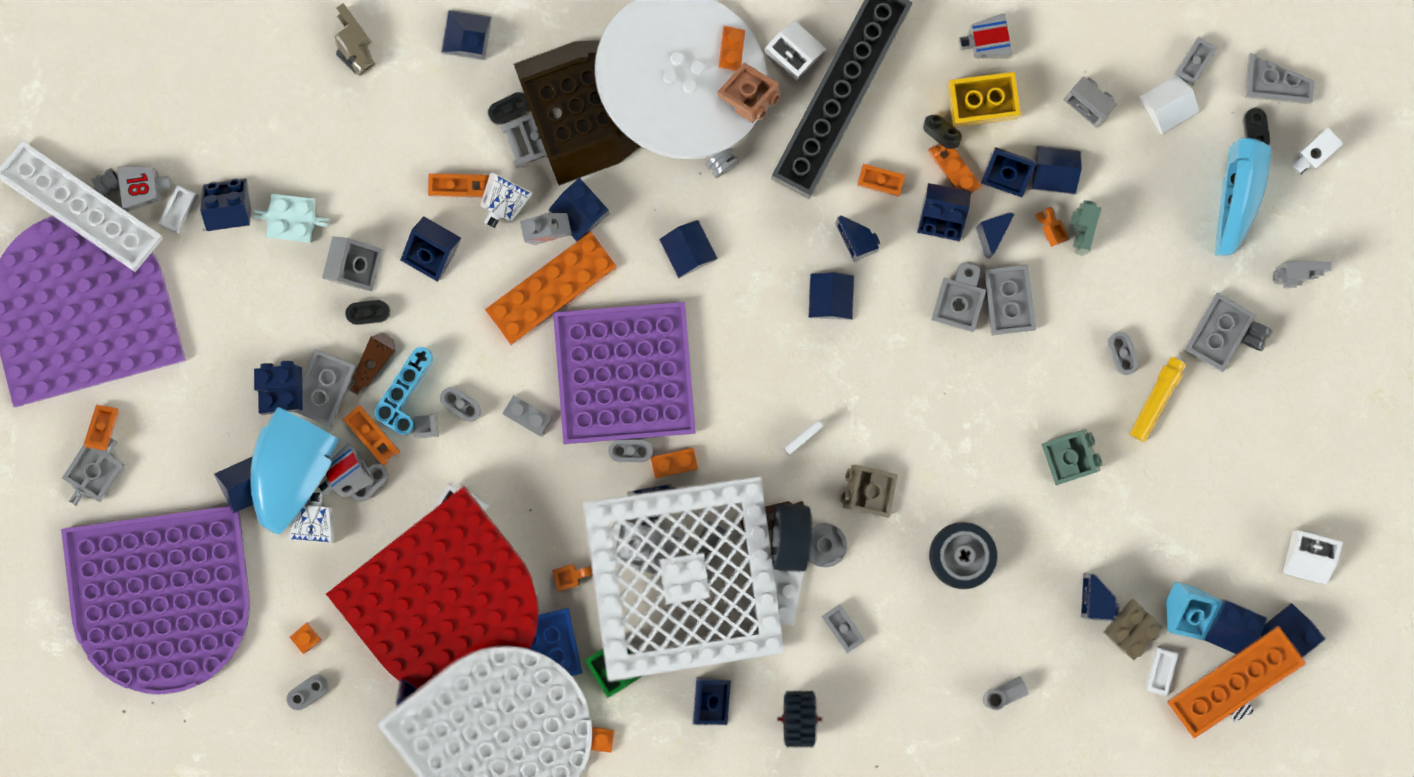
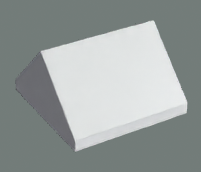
(1170, 103)

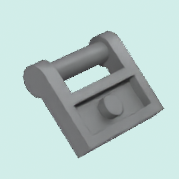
(531, 138)

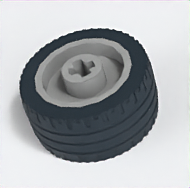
(791, 537)
(979, 560)

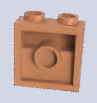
(750, 92)

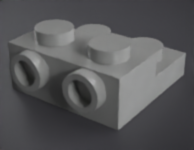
(1294, 273)

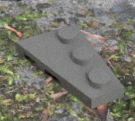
(1272, 82)

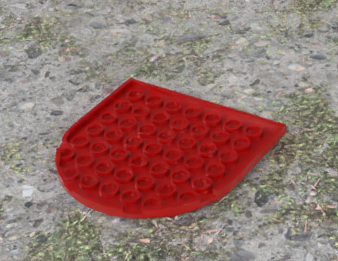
(440, 593)

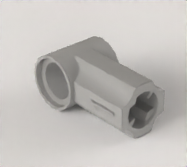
(1007, 693)

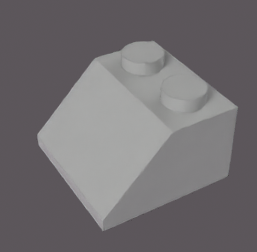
(1090, 101)
(352, 263)

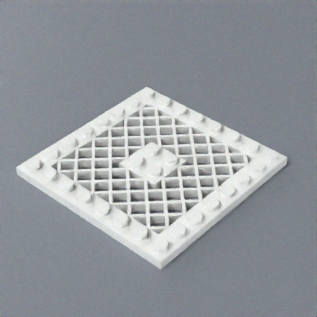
(683, 578)

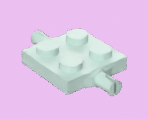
(291, 218)

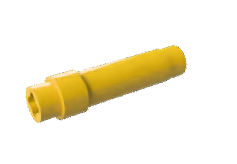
(1168, 379)

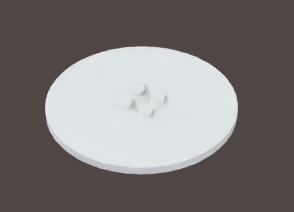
(663, 76)

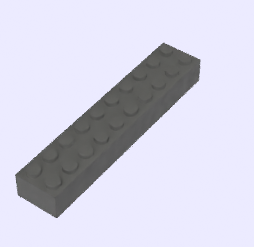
(839, 94)

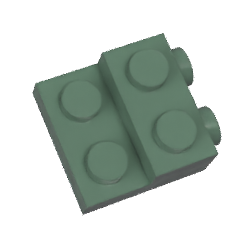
(1084, 222)
(1072, 456)

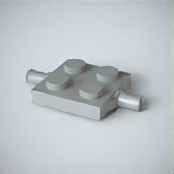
(93, 472)

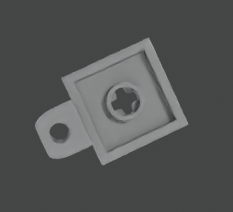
(964, 289)

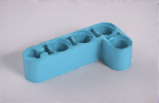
(408, 389)

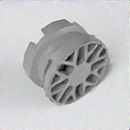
(722, 163)

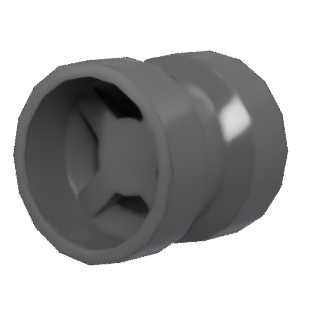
(106, 182)
(1257, 336)

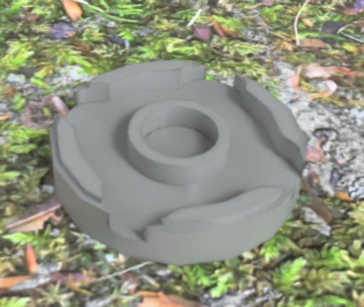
(827, 545)

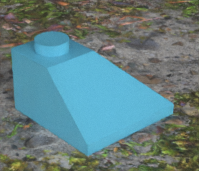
(1191, 611)

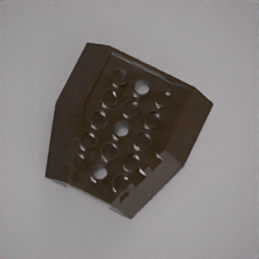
(584, 134)

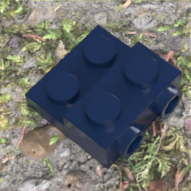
(278, 387)

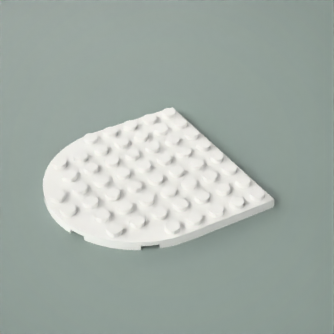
(494, 717)

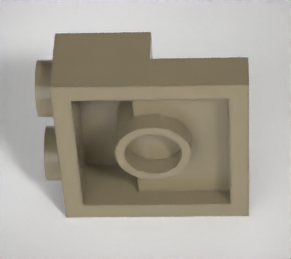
(869, 490)
(1133, 630)

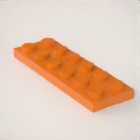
(551, 288)
(1236, 682)

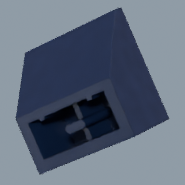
(225, 204)
(944, 212)

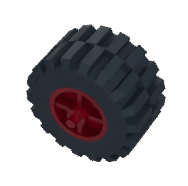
(799, 718)

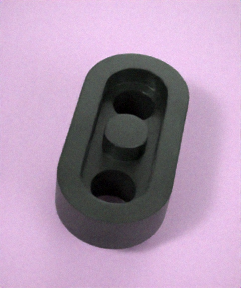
(507, 105)
(1255, 129)
(942, 131)
(368, 312)

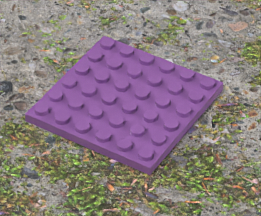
(624, 373)

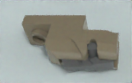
(352, 43)

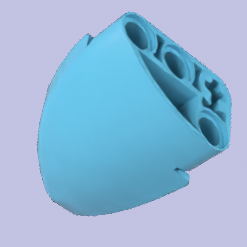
(1250, 164)
(287, 468)

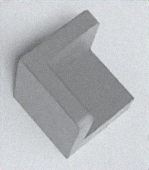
(426, 426)

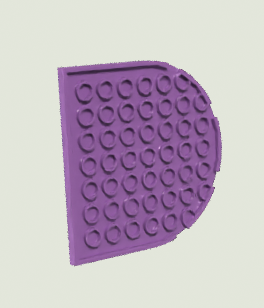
(78, 315)
(159, 597)

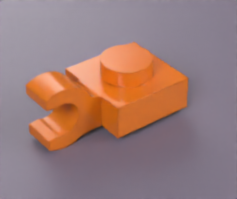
(1053, 229)
(568, 576)

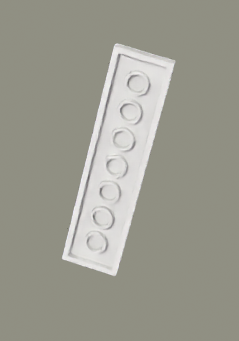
(79, 206)

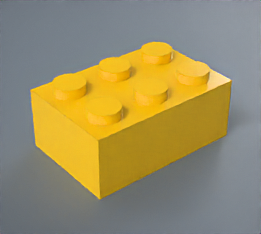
(983, 99)

